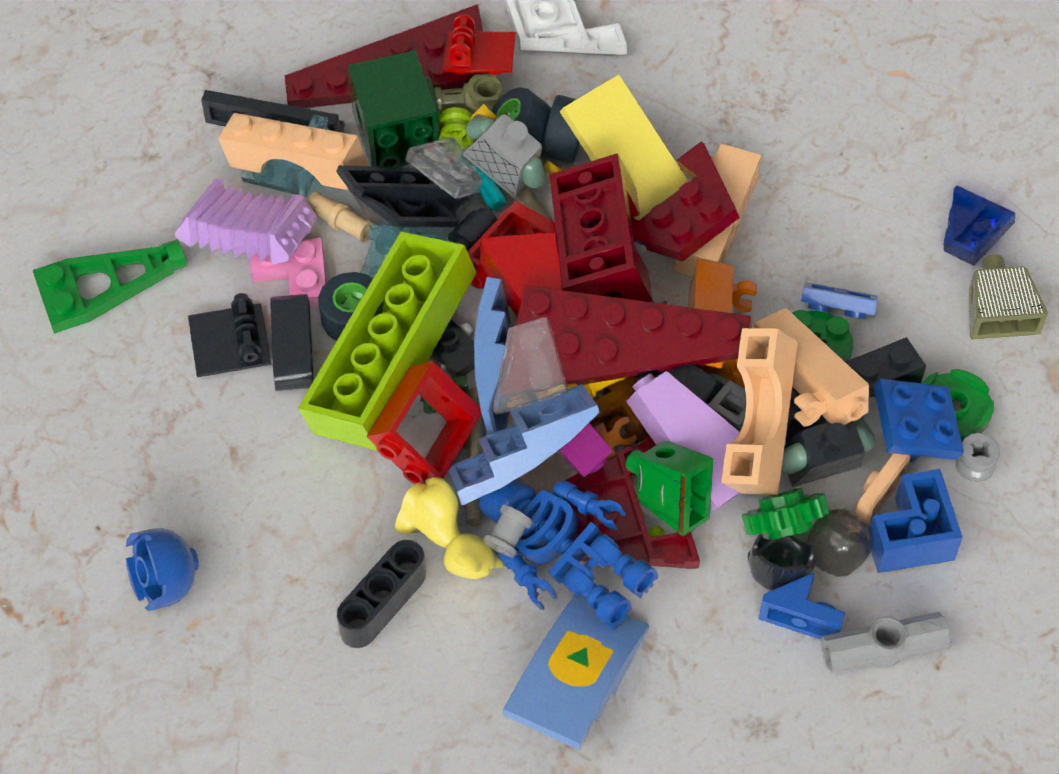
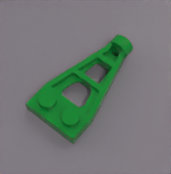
(59, 282)

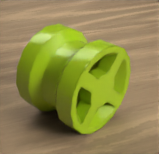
(453, 124)

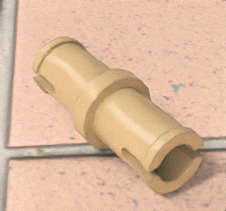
(340, 216)

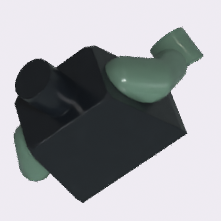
(826, 451)

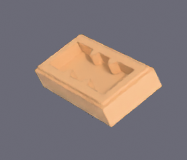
(881, 485)

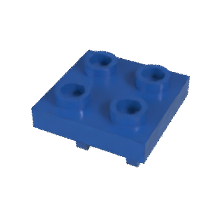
(918, 420)

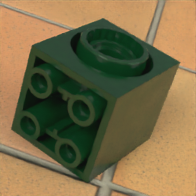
(393, 107)

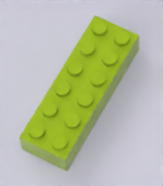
(420, 291)

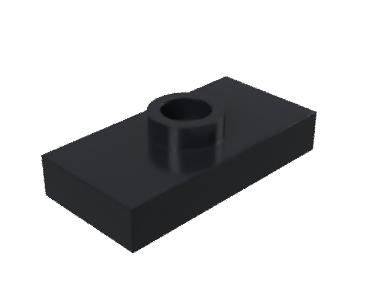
(455, 350)

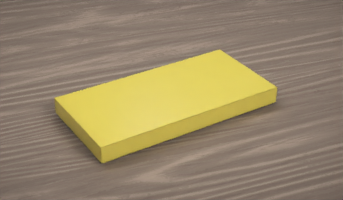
(613, 123)

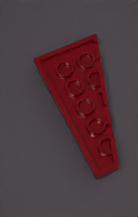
(329, 81)
(621, 337)

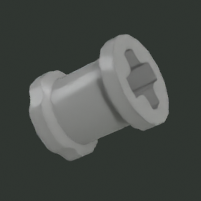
(508, 531)

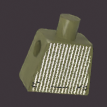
(1004, 301)

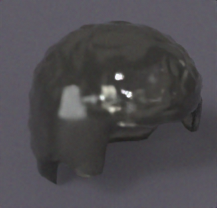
(840, 542)

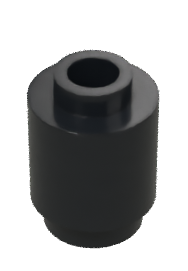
(472, 227)

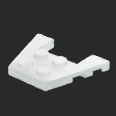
(558, 28)

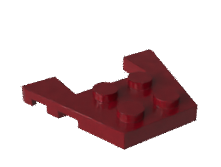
(691, 214)
(615, 484)

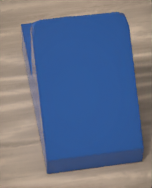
(790, 609)

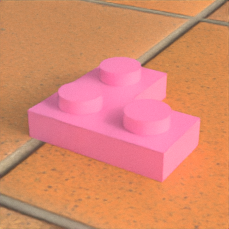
(303, 270)

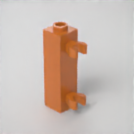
(714, 290)

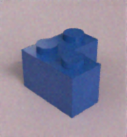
(922, 528)

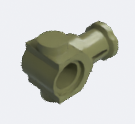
(478, 91)

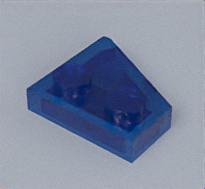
(974, 225)

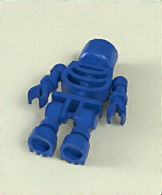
(546, 542)

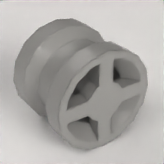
(978, 467)

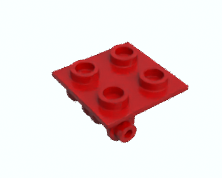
(478, 50)

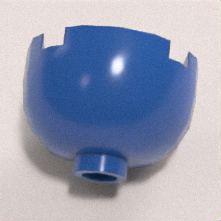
(160, 567)

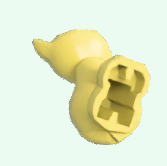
(434, 512)

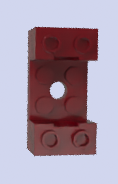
(595, 230)

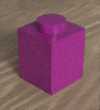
(586, 451)

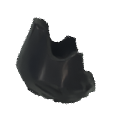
(779, 561)

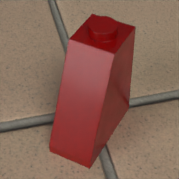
(521, 262)

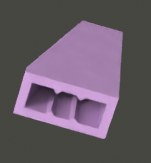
(679, 416)

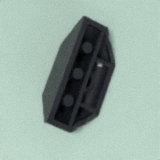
(402, 197)

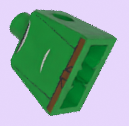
(674, 484)

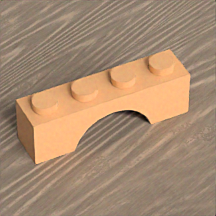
(254, 141)
(757, 453)

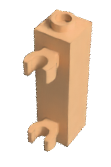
(820, 376)

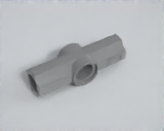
(861, 646)

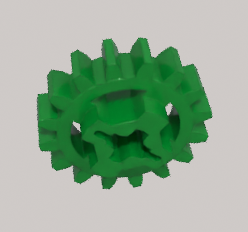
(785, 513)

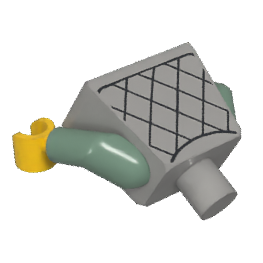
(506, 152)

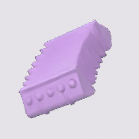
(247, 223)

